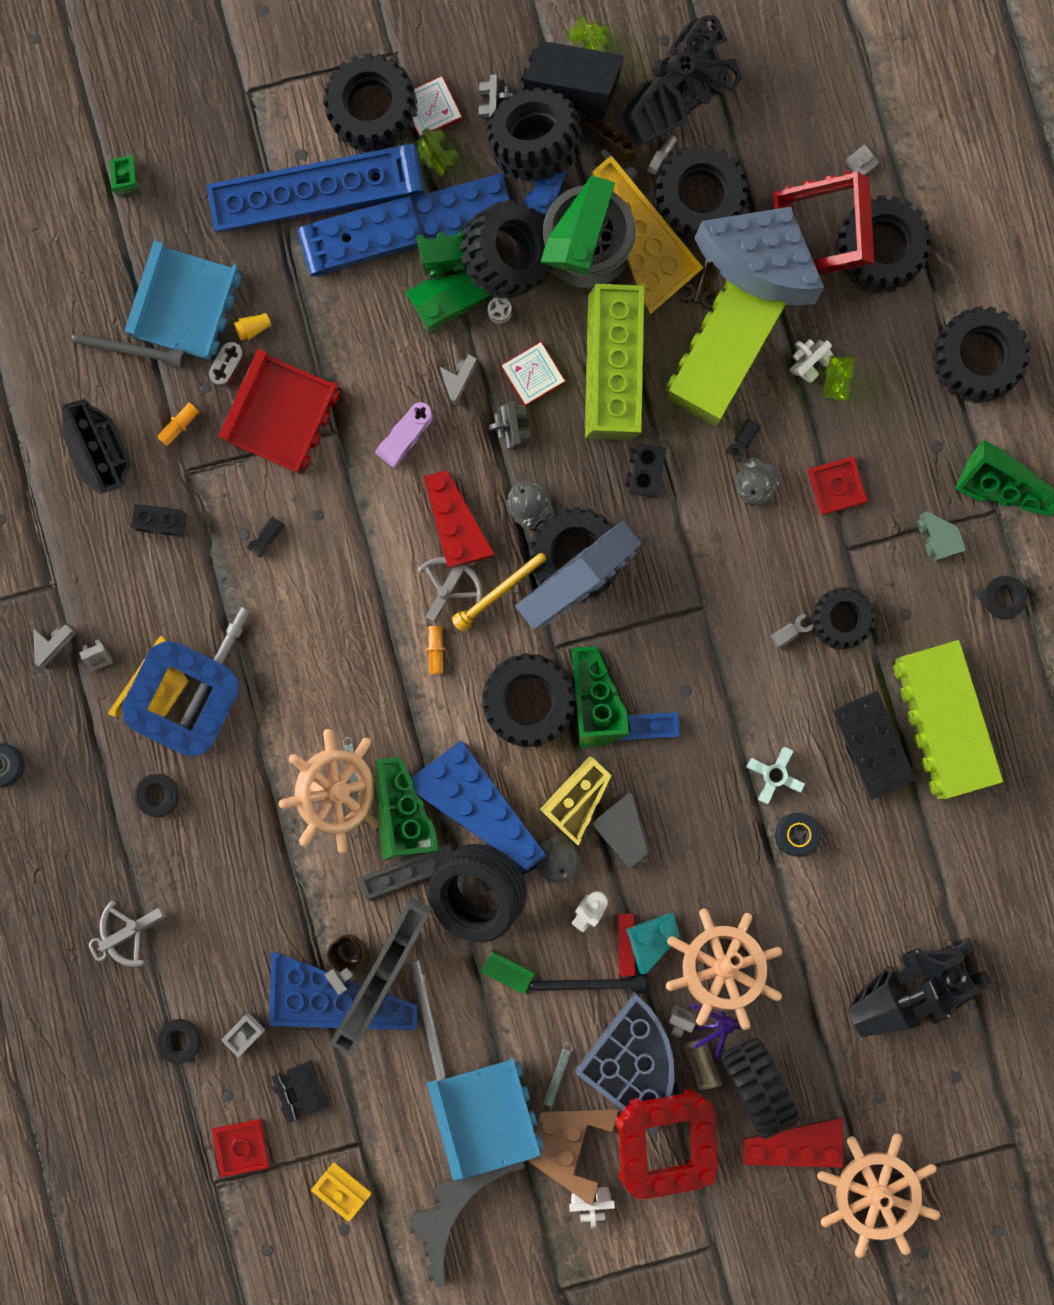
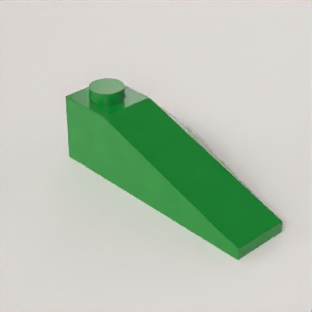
(577, 233)
(445, 299)
(1001, 478)
(598, 706)
(402, 819)

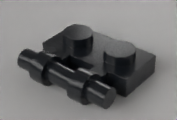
(306, 1087)

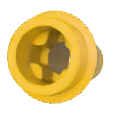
(251, 326)

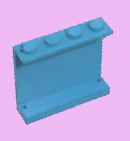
(182, 302)
(485, 1119)

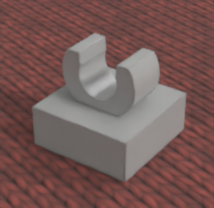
(862, 160)
(96, 656)
(337, 980)
(681, 1020)

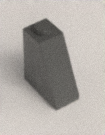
(623, 831)

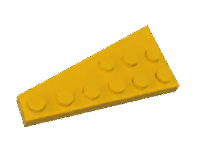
(658, 255)

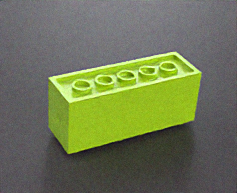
(722, 353)
(614, 362)
(947, 720)

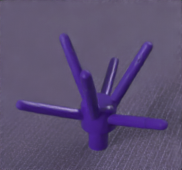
(724, 1024)

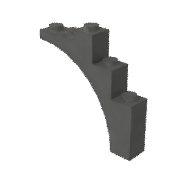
(381, 976)
(436, 1221)

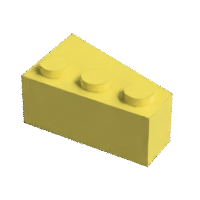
(576, 799)

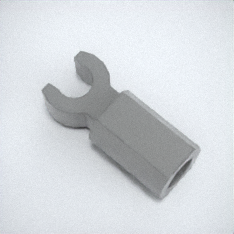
(789, 632)

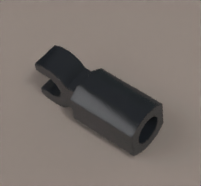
(744, 438)
(267, 535)

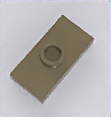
(702, 1065)

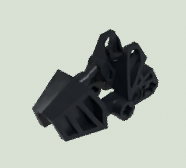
(658, 105)
(885, 1008)

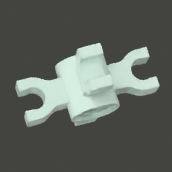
(780, 764)

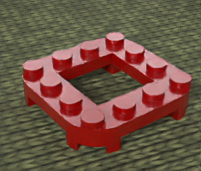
(660, 1112)

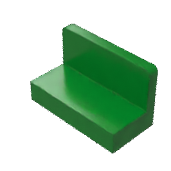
(507, 972)

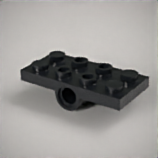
(873, 745)

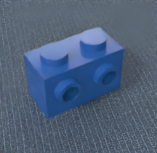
(545, 193)

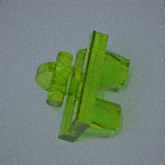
(582, 31)
(433, 153)
(838, 377)

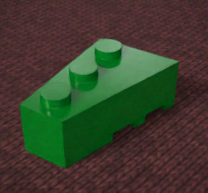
(441, 254)

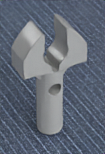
(661, 155)

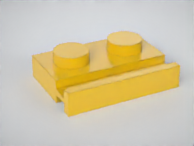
(341, 1191)

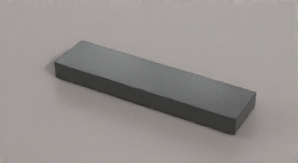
(402, 873)

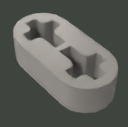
(221, 361)

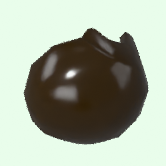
(347, 952)

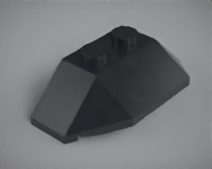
(94, 446)

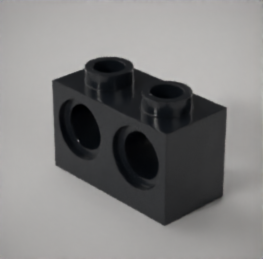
(651, 471)
(159, 520)

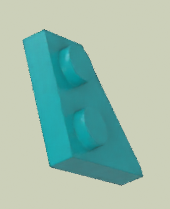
(650, 940)

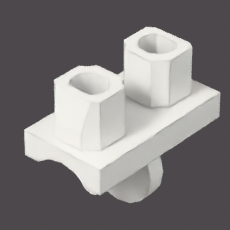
(807, 356)
(590, 910)
(603, 1201)

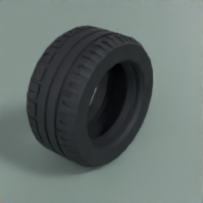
(460, 916)

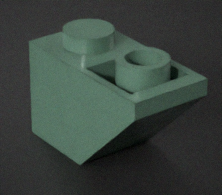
(942, 537)

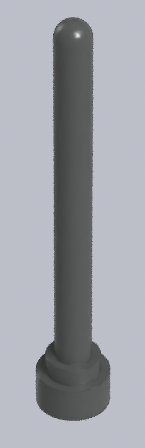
(174, 357)

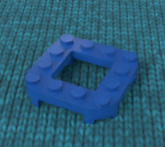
(163, 730)

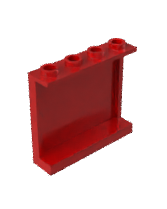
(279, 412)

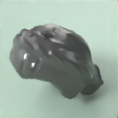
(757, 477)
(529, 504)
(559, 855)

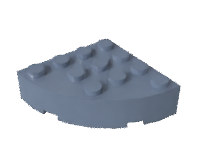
(762, 255)
(579, 576)
(631, 1058)

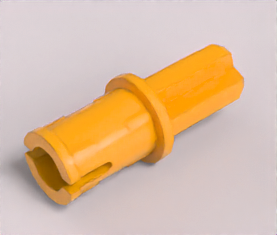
(178, 424)
(435, 649)

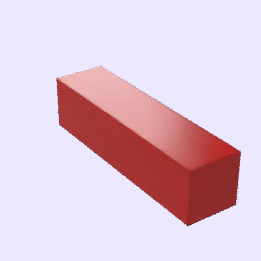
(625, 950)

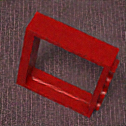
(863, 215)

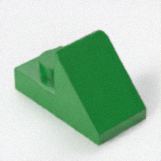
(123, 176)

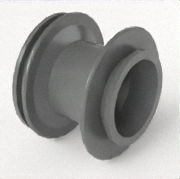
(613, 254)

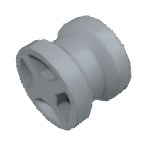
(498, 306)

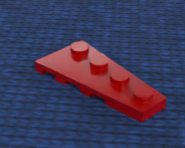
(456, 527)
(806, 1146)

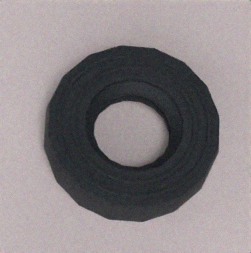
(992, 604)
(145, 785)
(164, 1047)

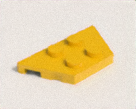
(165, 696)

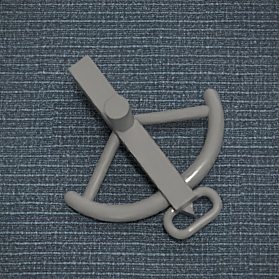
(445, 592)
(133, 929)

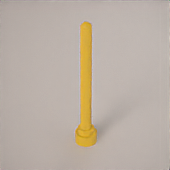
(464, 619)

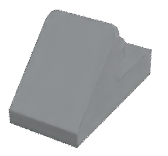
(456, 383)
(47, 649)
(243, 1034)

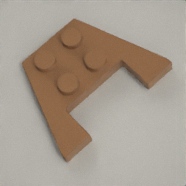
(562, 1141)

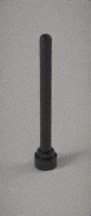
(637, 983)

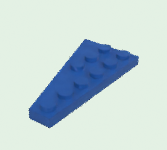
(469, 797)
(307, 999)

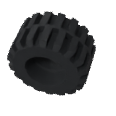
(863, 612)

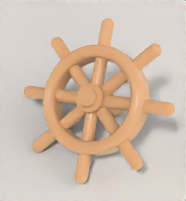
(313, 786)
(724, 968)
(878, 1195)

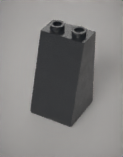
(578, 73)

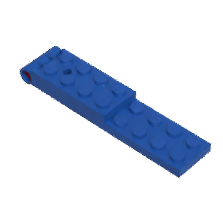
(316, 188)
(395, 224)

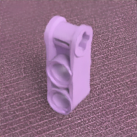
(404, 435)

